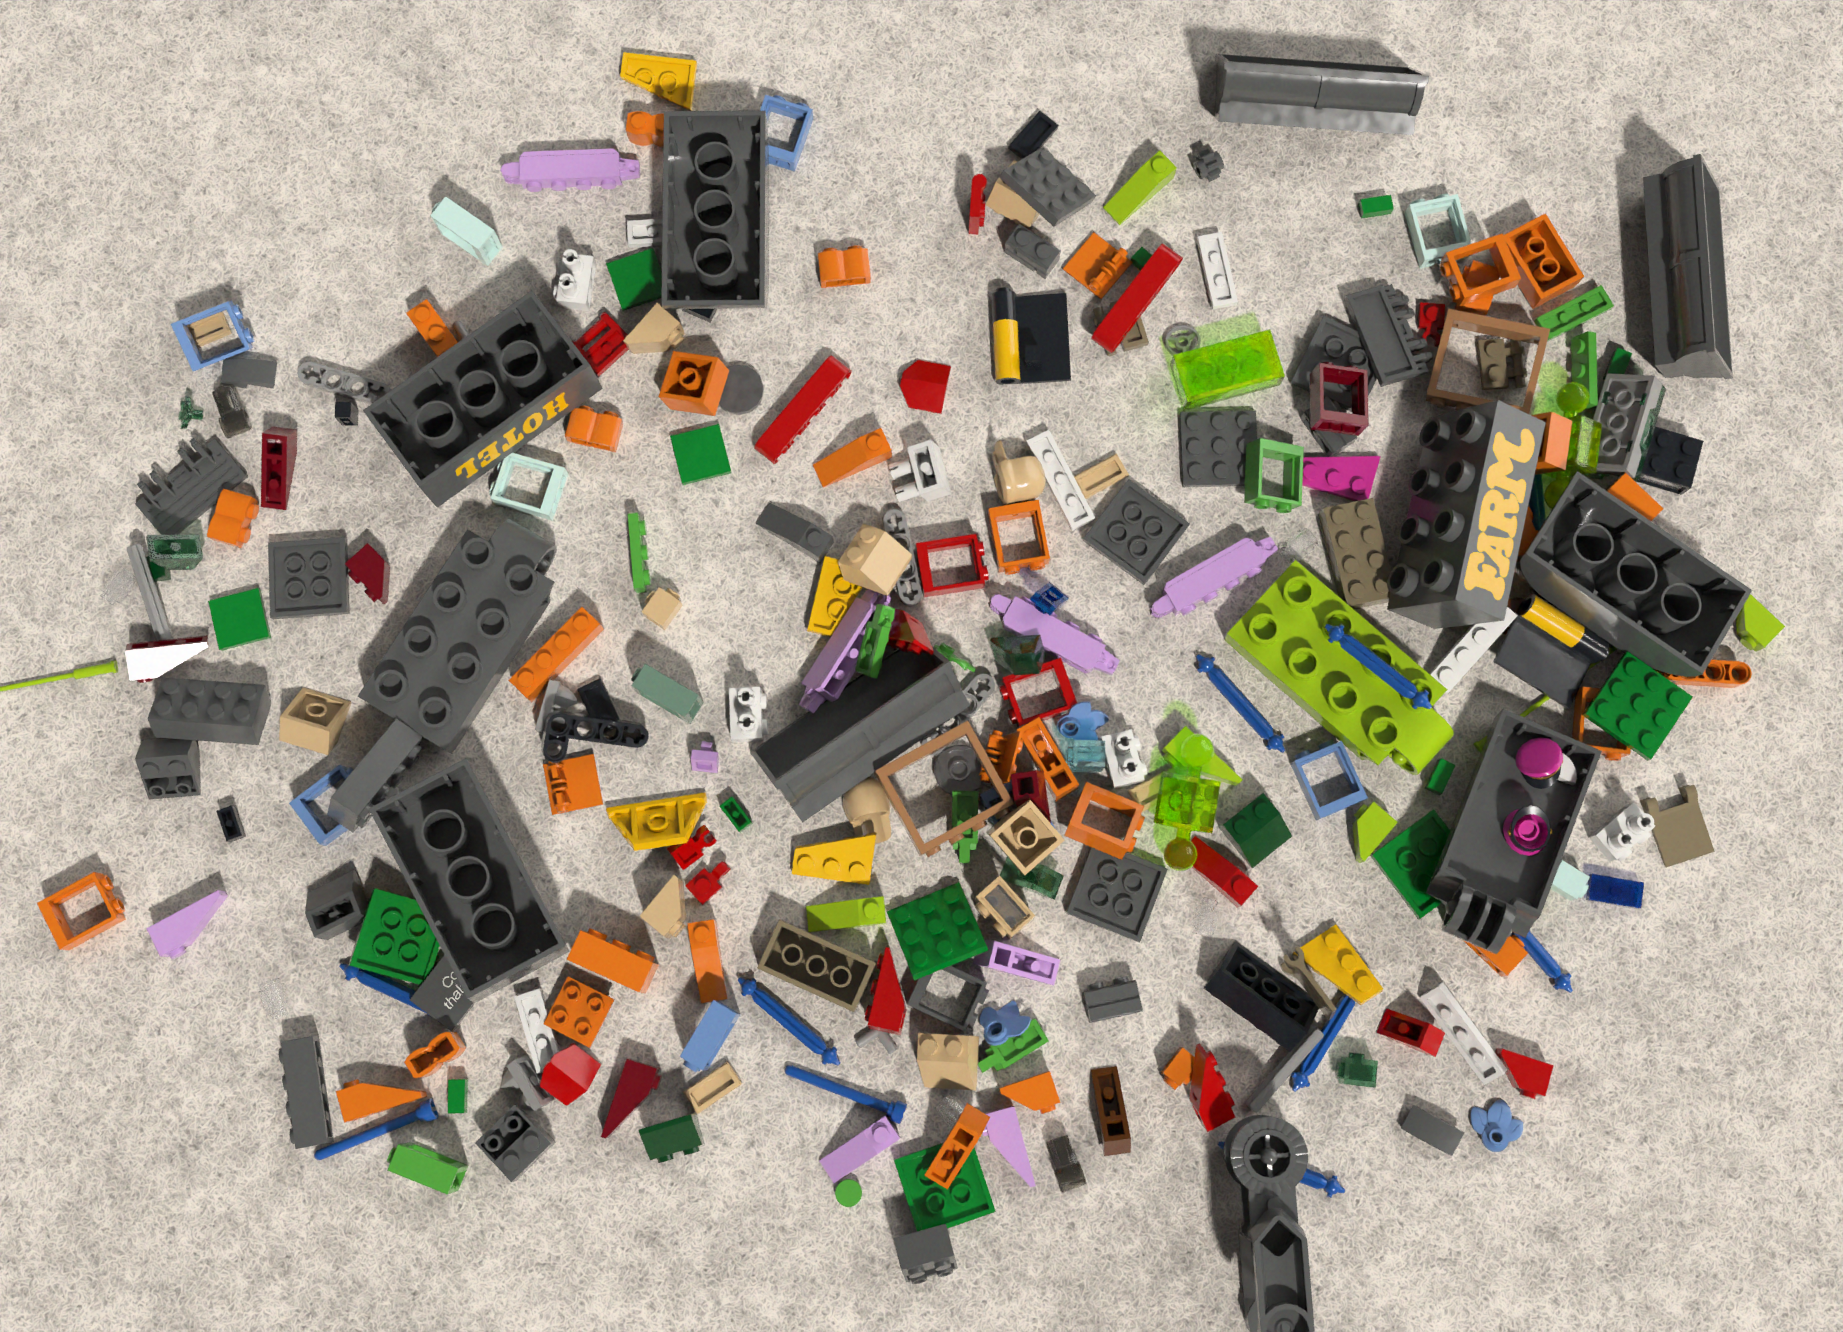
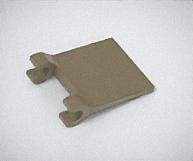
(1680, 828)
(1308, 982)

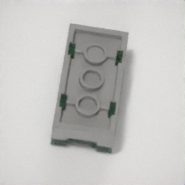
(1628, 419)

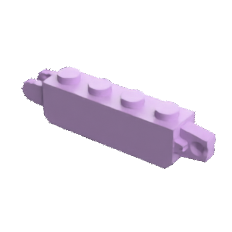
(570, 169)
(1213, 575)
(1058, 638)
(839, 657)

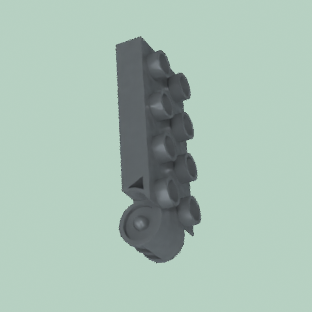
(464, 633)
(1478, 874)

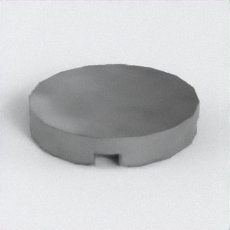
(742, 390)
(962, 776)

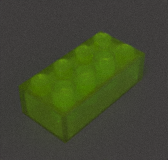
(1227, 370)

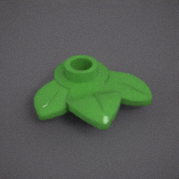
(948, 651)

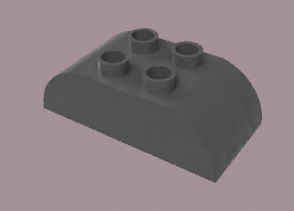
(715, 210)
(1632, 581)

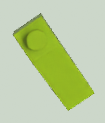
(1141, 187)
(1215, 769)
(846, 914)

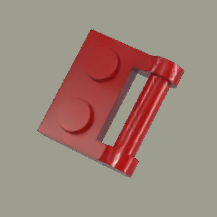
(977, 203)
(607, 348)

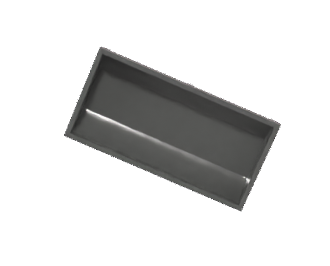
(1318, 94)
(1687, 272)
(861, 730)

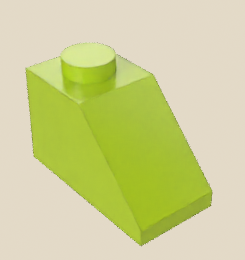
(1756, 625)
(1370, 829)

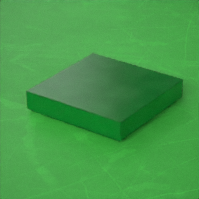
(636, 279)
(700, 454)
(239, 619)

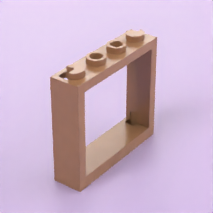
(1489, 326)
(956, 833)

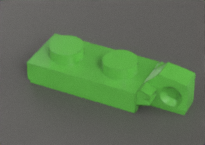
(875, 641)
(964, 808)
(1014, 1048)

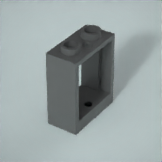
(970, 1017)

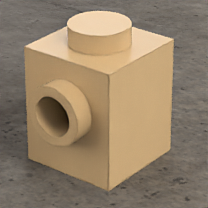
(662, 607)

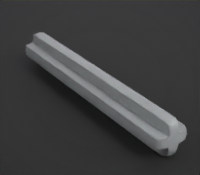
(149, 592)
(1284, 1069)

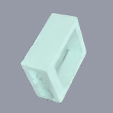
(1440, 203)
(466, 231)
(553, 492)

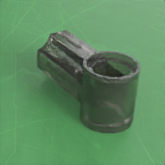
(233, 416)
(1067, 1168)

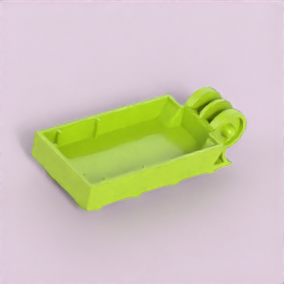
(1290, 646)

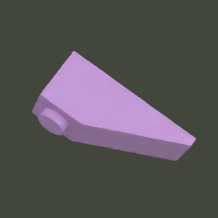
(183, 927)
(1018, 962)
(1007, 1138)
(860, 1149)

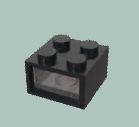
(1671, 461)

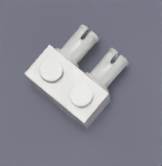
(575, 281)
(928, 470)
(747, 715)
(1123, 759)
(1622, 832)

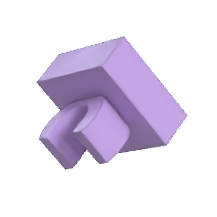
(705, 759)

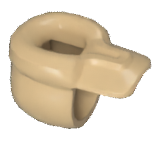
(1018, 478)
(868, 809)

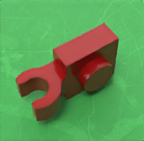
(706, 884)

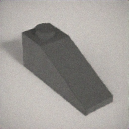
(796, 532)

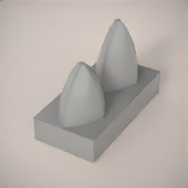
(555, 697)
(522, 1075)

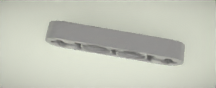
(345, 385)
(902, 589)
(966, 716)

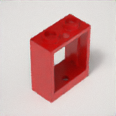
(977, 549)
(1062, 681)

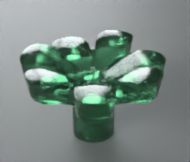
(188, 413)

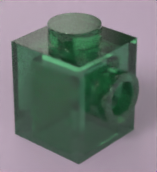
(1357, 1070)

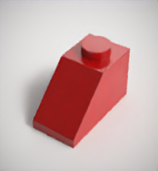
(1411, 1032)
(1526, 1073)

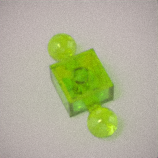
(1583, 442)
(1187, 802)

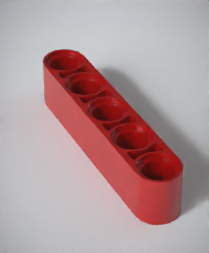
(1136, 298)
(802, 408)

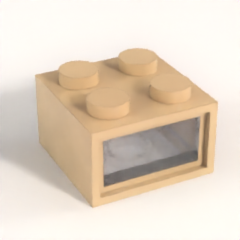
(1003, 908)

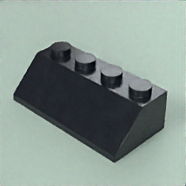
(1262, 996)

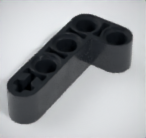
(595, 733)

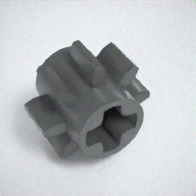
(1208, 165)

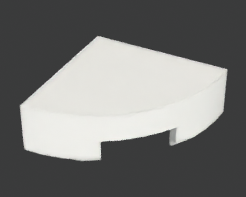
(1568, 771)

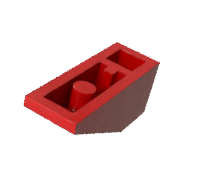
(1222, 874)

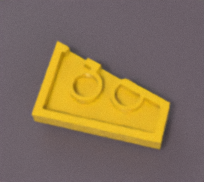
(662, 76)
(831, 599)
(837, 860)
(1339, 963)

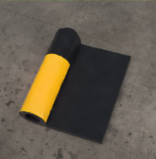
(1030, 322)
(1550, 650)

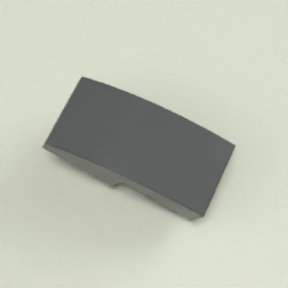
(248, 372)
(1432, 1130)

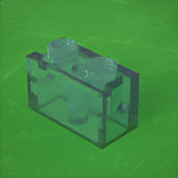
(1086, 756)

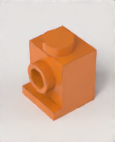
(1179, 1069)

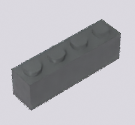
(306, 1092)

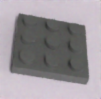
(1047, 186)
(1340, 346)
(1215, 447)
(1136, 532)
(308, 578)
(1117, 893)

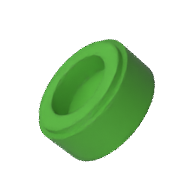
(848, 1192)

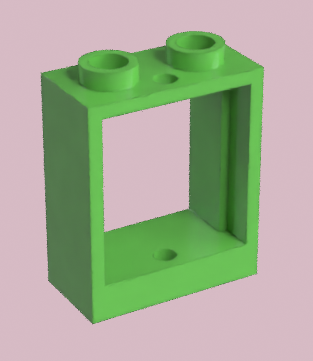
(1292, 475)
(427, 1167)

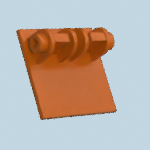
(1098, 265)
(1009, 747)
(573, 784)
(579, 1011)

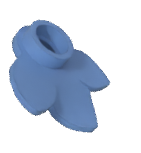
(1084, 721)
(1004, 1021)
(1496, 1121)

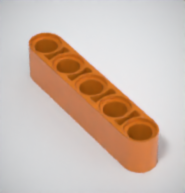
(1721, 675)

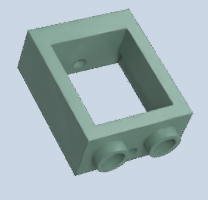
(666, 693)

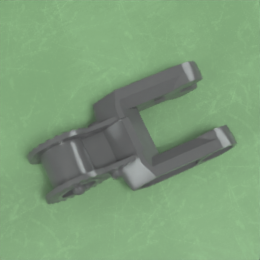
(1268, 1162)

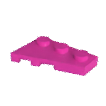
(1341, 476)

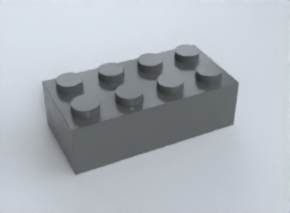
(209, 711)
(375, 775)

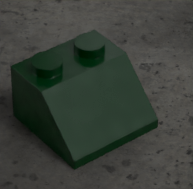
(1256, 830)
(672, 1137)

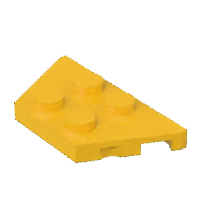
(658, 821)

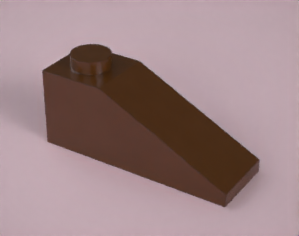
(1111, 1111)

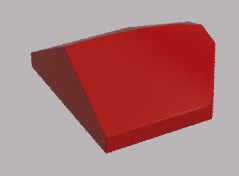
(925, 385)
(569, 1074)

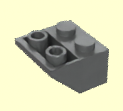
(169, 767)
(336, 906)
(515, 1143)
(925, 1254)

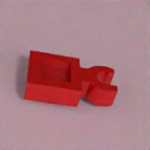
(1431, 318)
(689, 852)

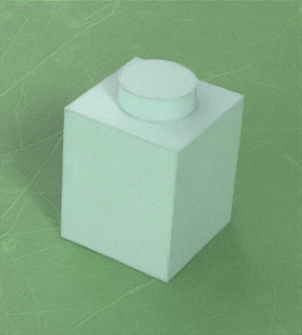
(1570, 882)

